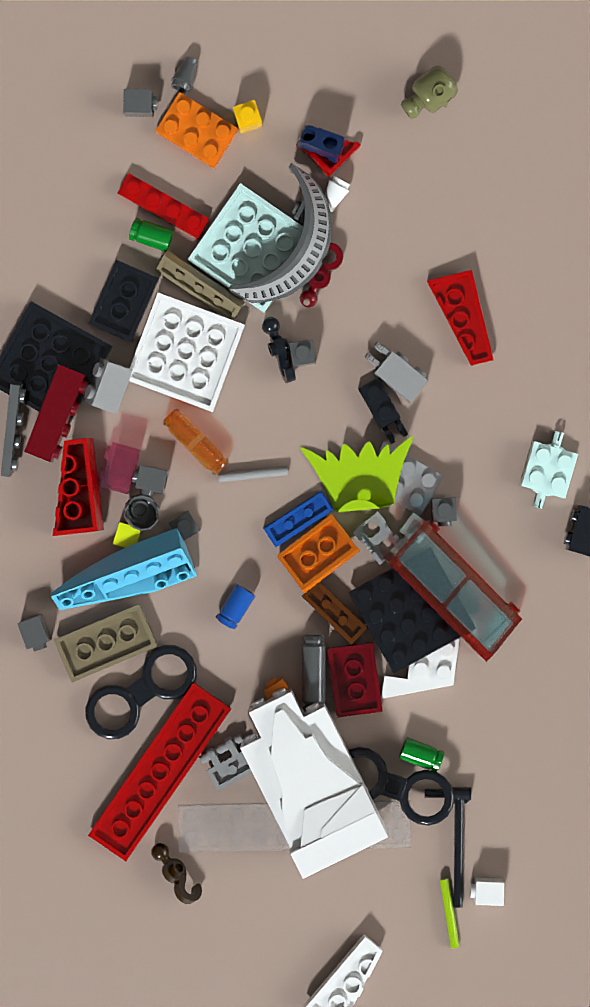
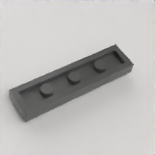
(14, 420)

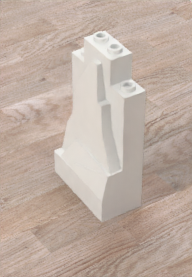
(310, 782)

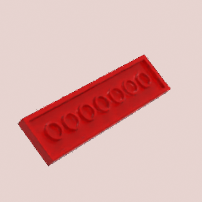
(159, 771)

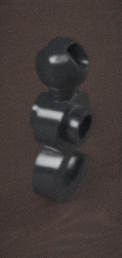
(279, 348)

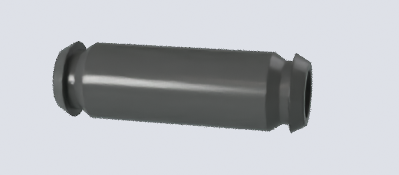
(313, 670)

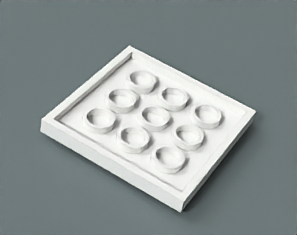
(185, 352)

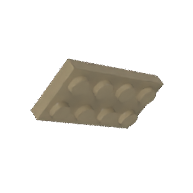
(105, 643)

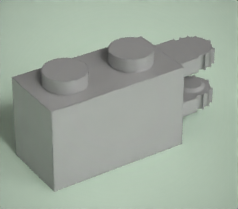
(398, 373)

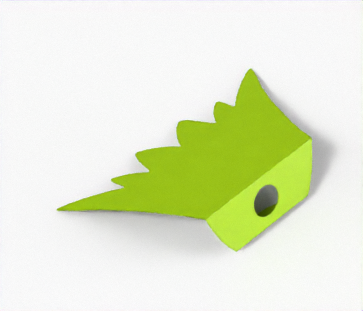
(363, 480)

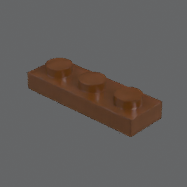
(334, 612)

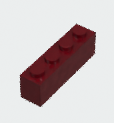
(56, 413)

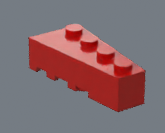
(78, 490)

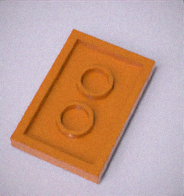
(196, 130)
(318, 553)

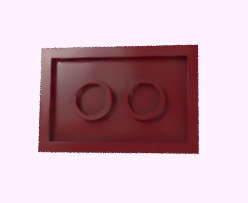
(354, 679)

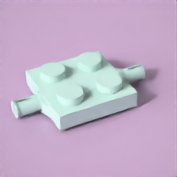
(548, 469)

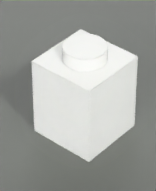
(487, 891)

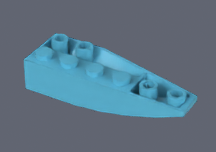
(129, 572)

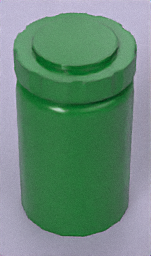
(151, 234)
(421, 754)

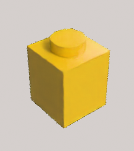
(247, 116)

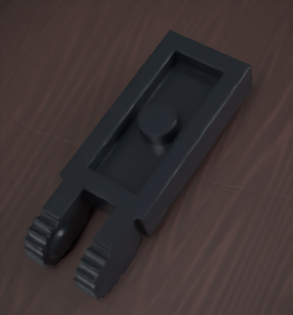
(382, 408)

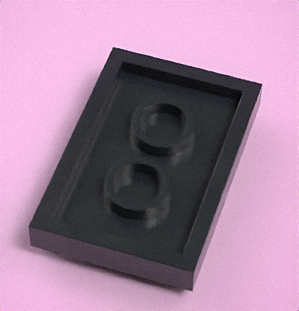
(124, 301)

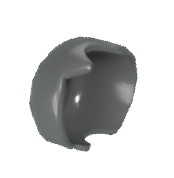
(141, 512)

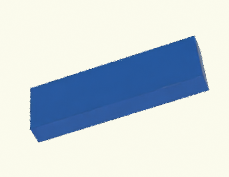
(298, 518)

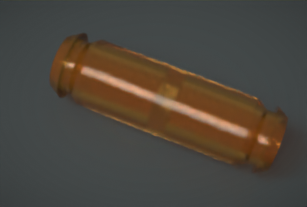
(195, 441)

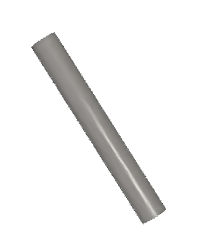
(253, 474)

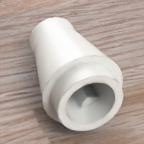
(335, 192)

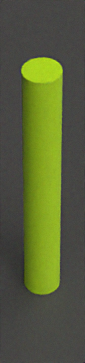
(449, 913)

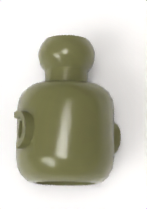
(430, 92)

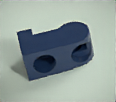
(322, 142)

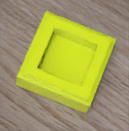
(126, 535)

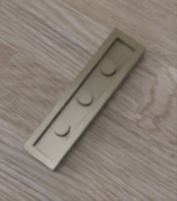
(199, 286)

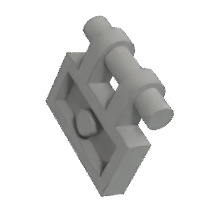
(230, 769)

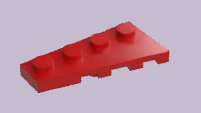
(462, 309)

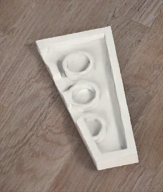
(348, 978)

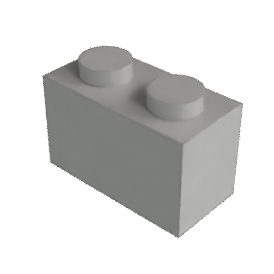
(107, 385)

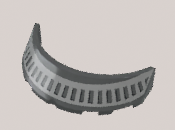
(307, 255)

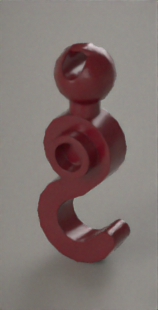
(322, 277)

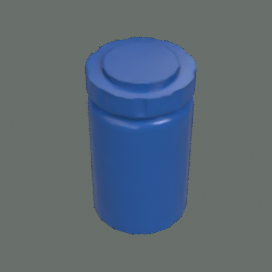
(235, 606)

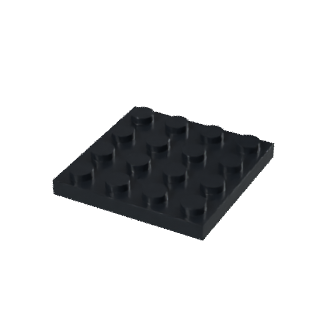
(39, 346)
(400, 620)

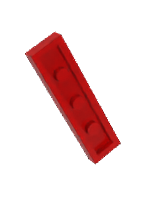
(163, 206)

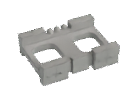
(372, 543)

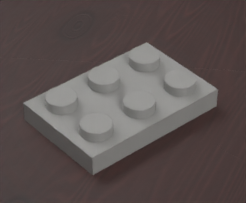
(415, 483)

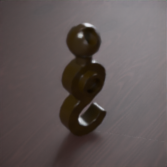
(175, 872)

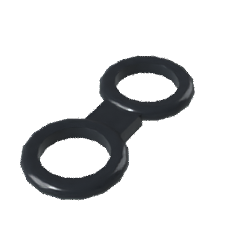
(140, 692)
(399, 787)

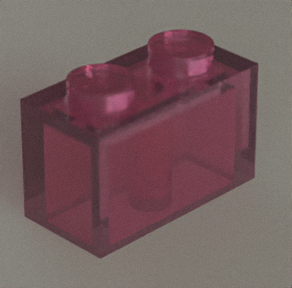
(119, 468)

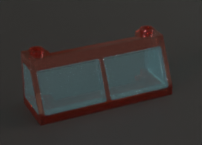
(453, 588)

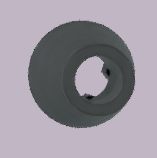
(184, 76)

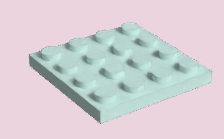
(246, 241)

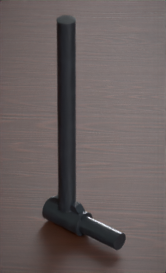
(462, 796)

